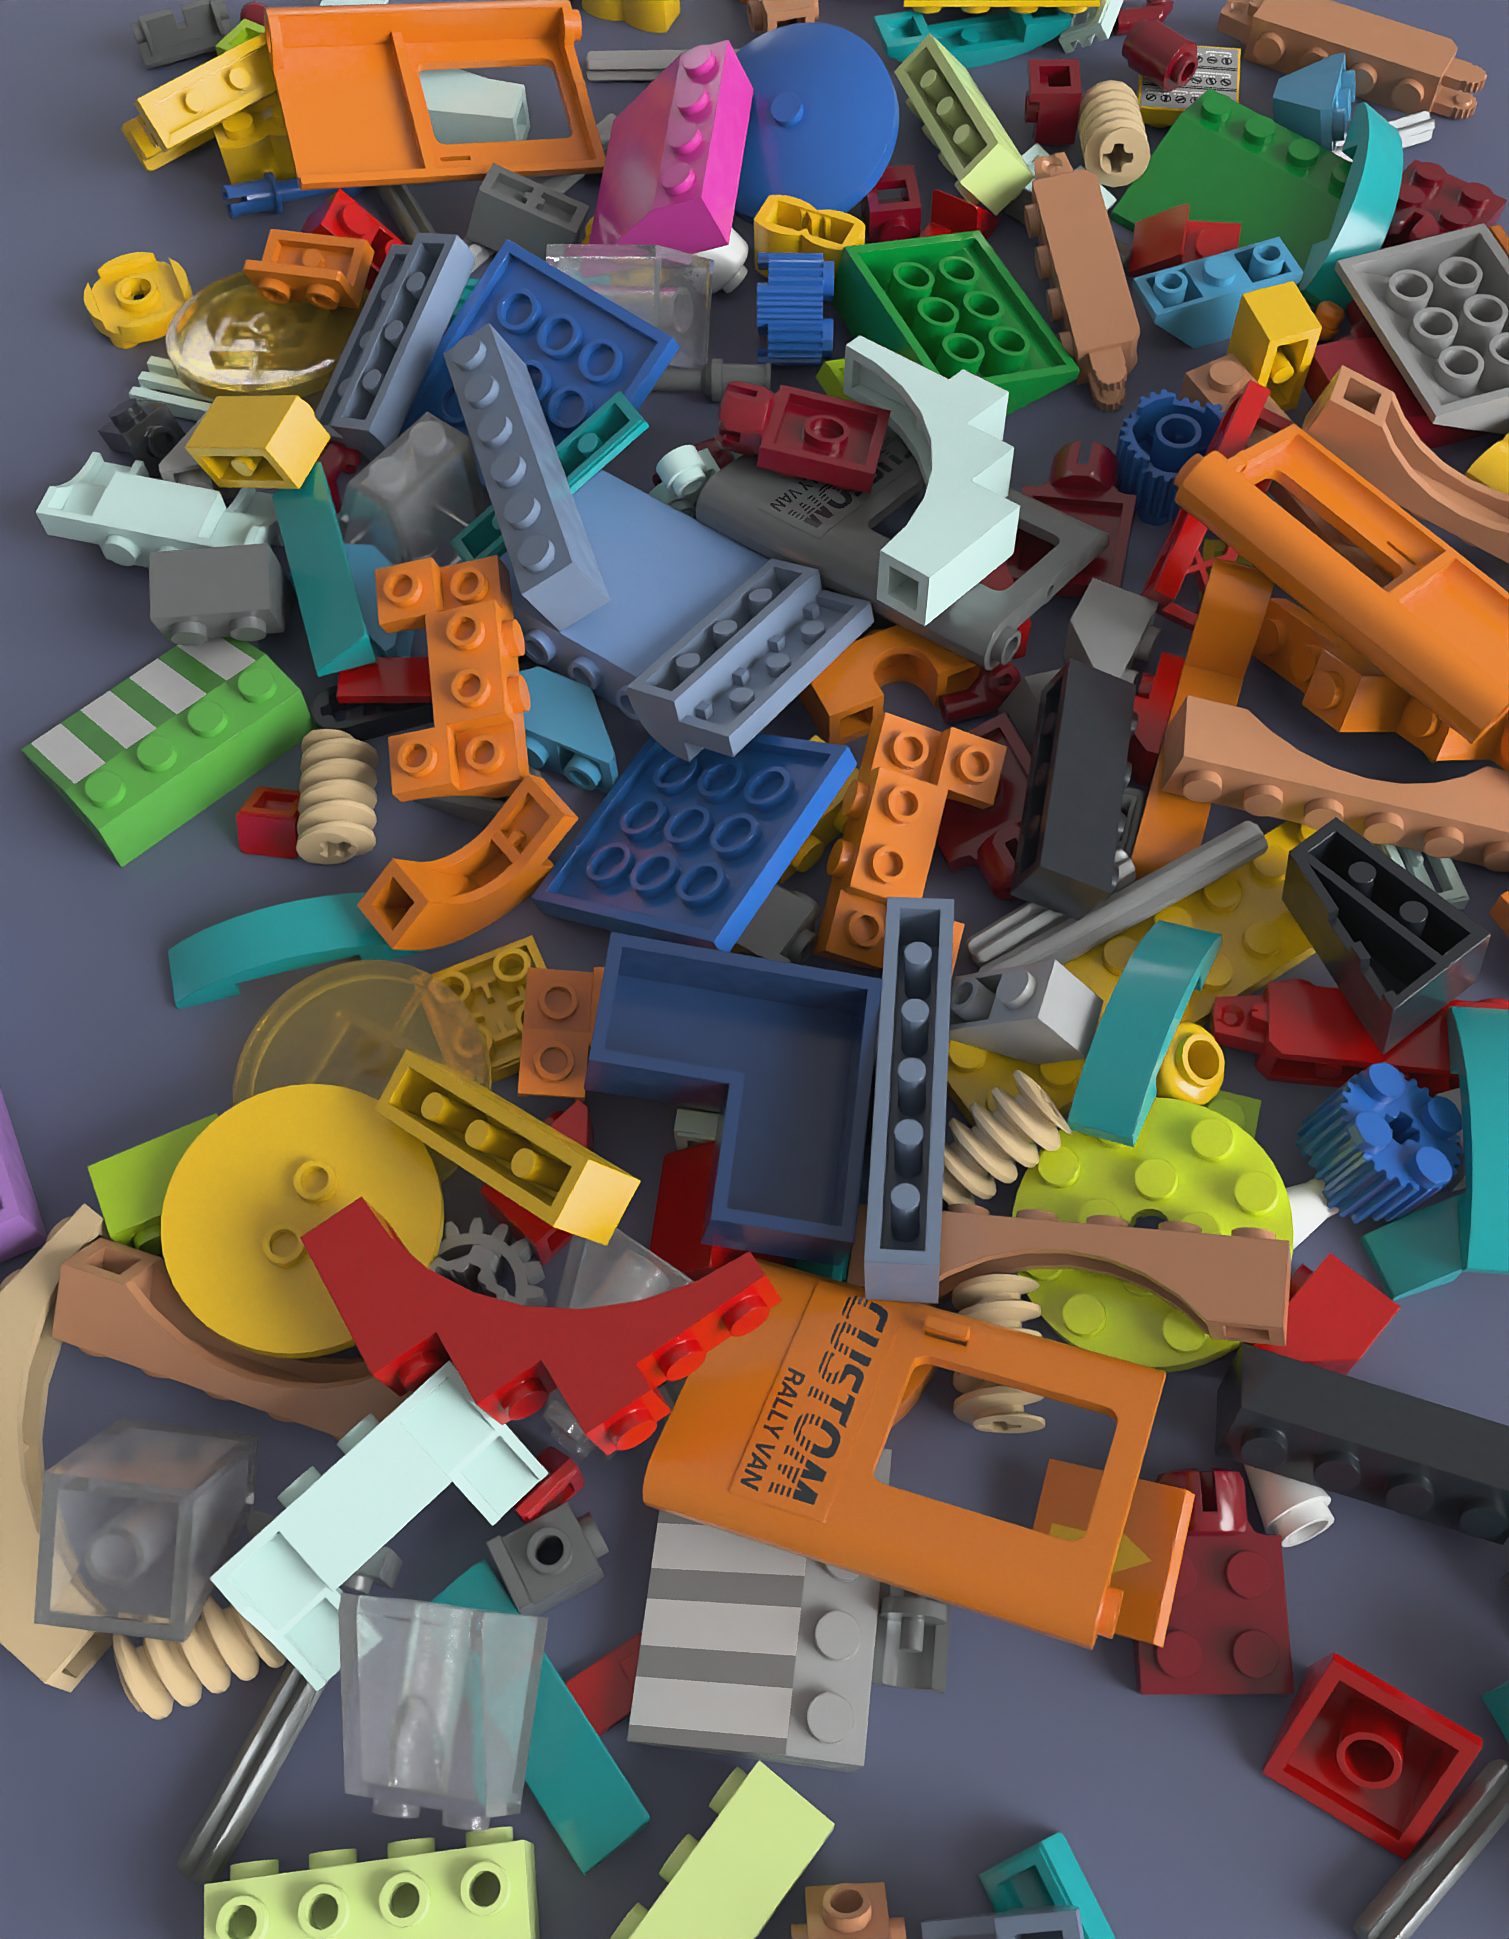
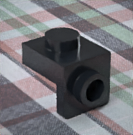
(144, 430)

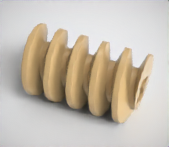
(1113, 134)
(336, 797)
(999, 1141)
(986, 1403)
(178, 1670)

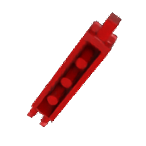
(1317, 1039)

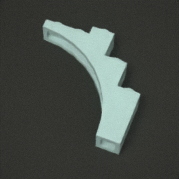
(468, 105)
(957, 438)

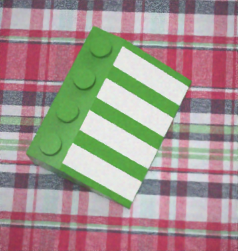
(171, 741)

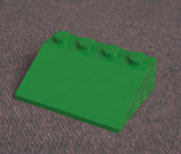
(1240, 171)
(951, 311)

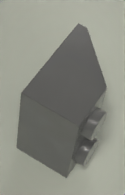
(219, 593)

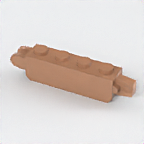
(1390, 59)
(1084, 277)

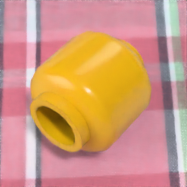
(1191, 1066)

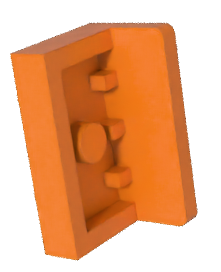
(311, 269)

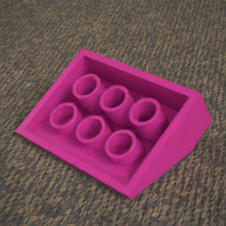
(677, 156)

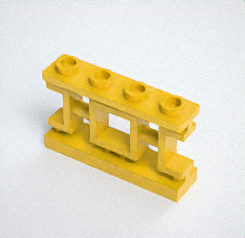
(185, 109)

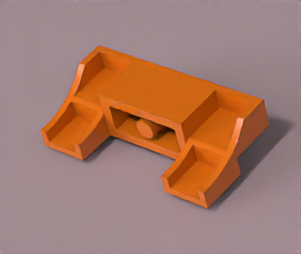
(473, 678)
(894, 829)
(558, 1031)

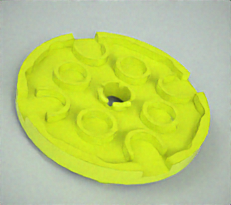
(1181, 1169)

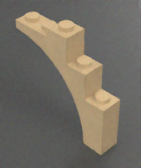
(26, 1366)

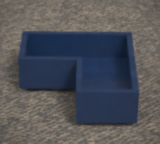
(780, 1060)

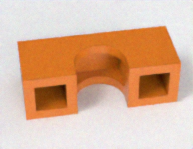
(849, 692)

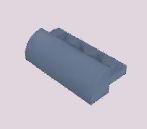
(394, 342)
(746, 660)

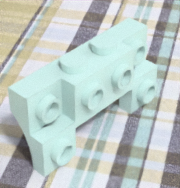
(143, 514)
(337, 1521)

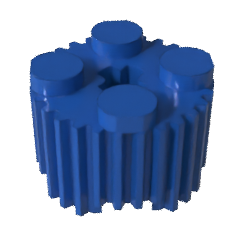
(793, 308)
(1157, 445)
(1382, 1144)

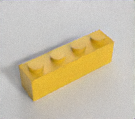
(507, 1148)

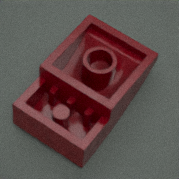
(1372, 361)

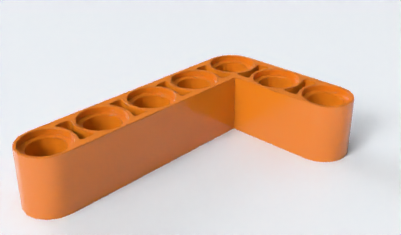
(1213, 671)

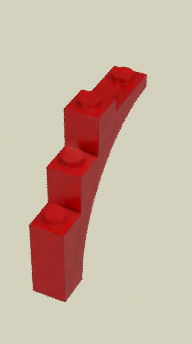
(517, 1354)

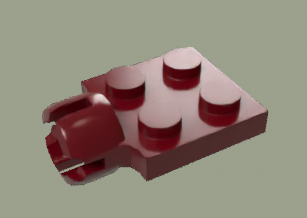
(1438, 204)
(804, 433)
(1090, 496)
(990, 835)
(1227, 1603)

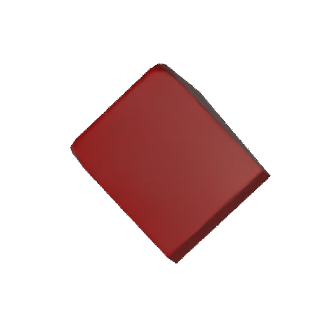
(269, 823)
(555, 1489)

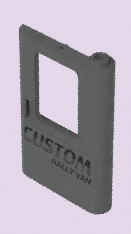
(832, 532)

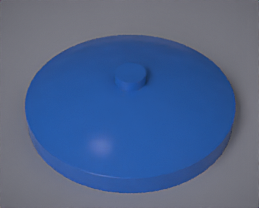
(816, 119)

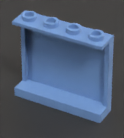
(660, 582)

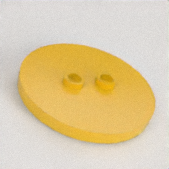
(264, 1182)

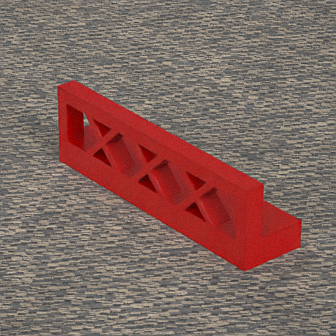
(1186, 533)

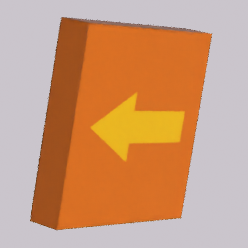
(1149, 1545)

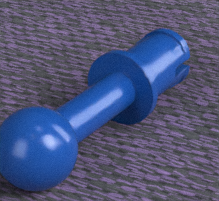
(268, 195)

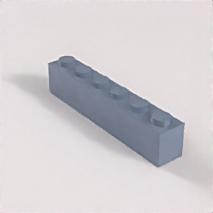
(525, 479)
(910, 1103)

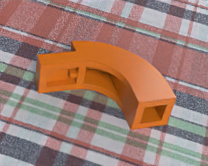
(470, 889)

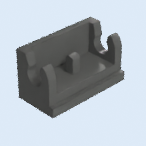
(524, 213)

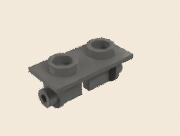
(166, 42)

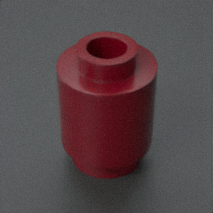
(1160, 54)

